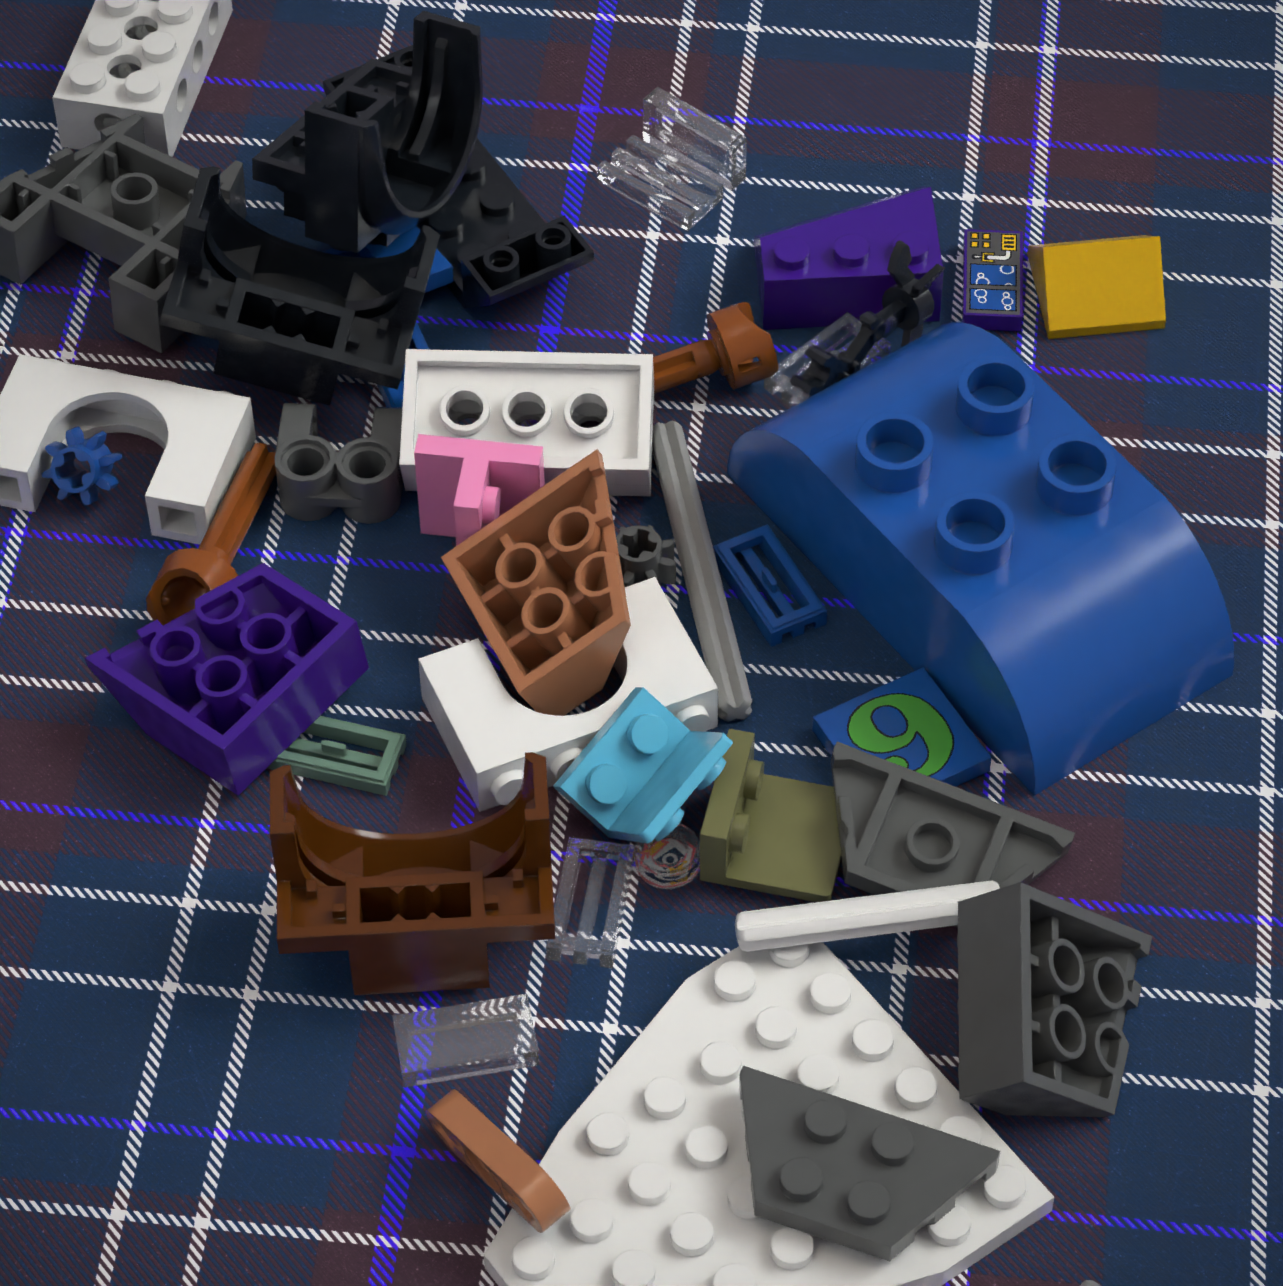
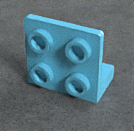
(642, 770)

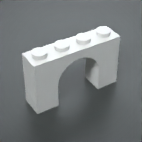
(198, 428)
(492, 731)

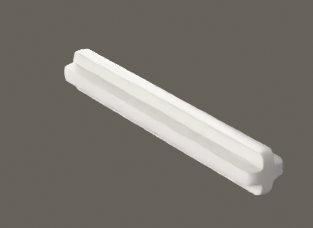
(854, 917)

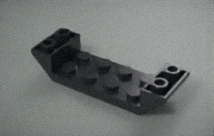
(491, 228)

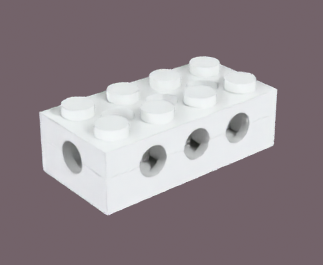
(118, 39)
(541, 386)

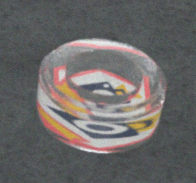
(670, 861)

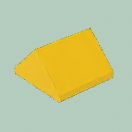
(1099, 285)

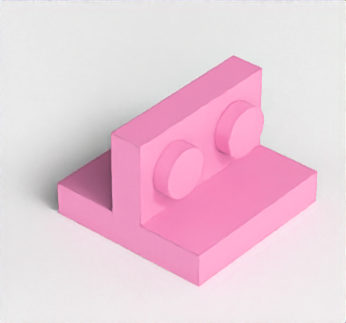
(471, 482)

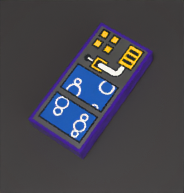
(993, 279)

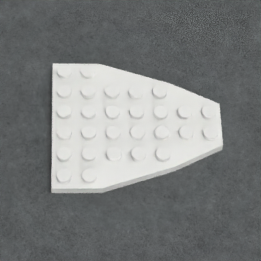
(662, 1151)

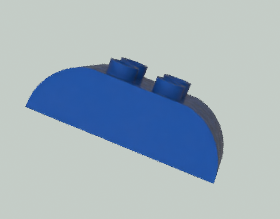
(996, 547)

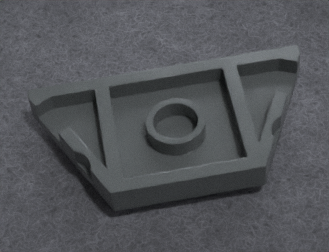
(923, 833)
(850, 1167)

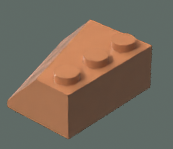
(550, 588)

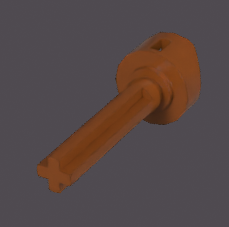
(730, 349)
(197, 571)

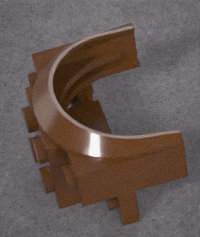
(417, 903)

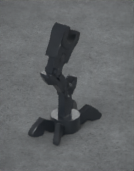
(904, 306)

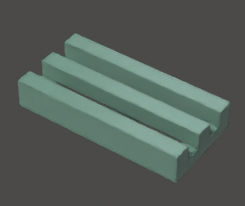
(341, 766)

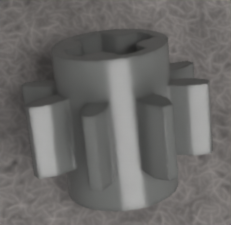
(645, 555)

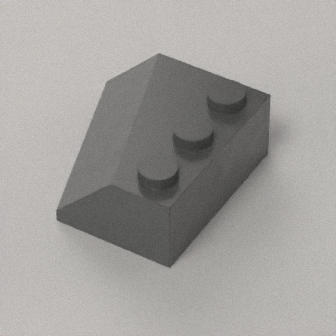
(1043, 1003)

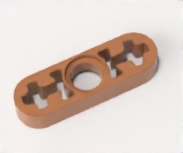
(498, 1161)

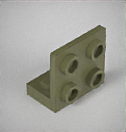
(769, 830)

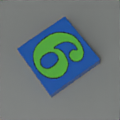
(909, 726)

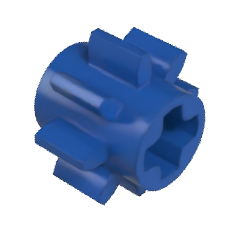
(91, 450)

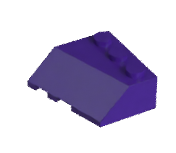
(841, 261)
(236, 674)

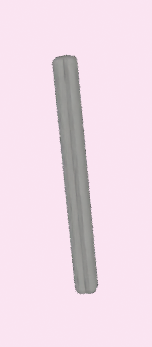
(700, 571)

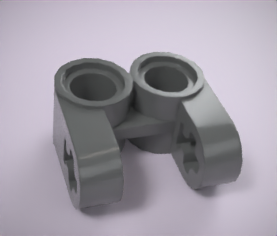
(358, 478)

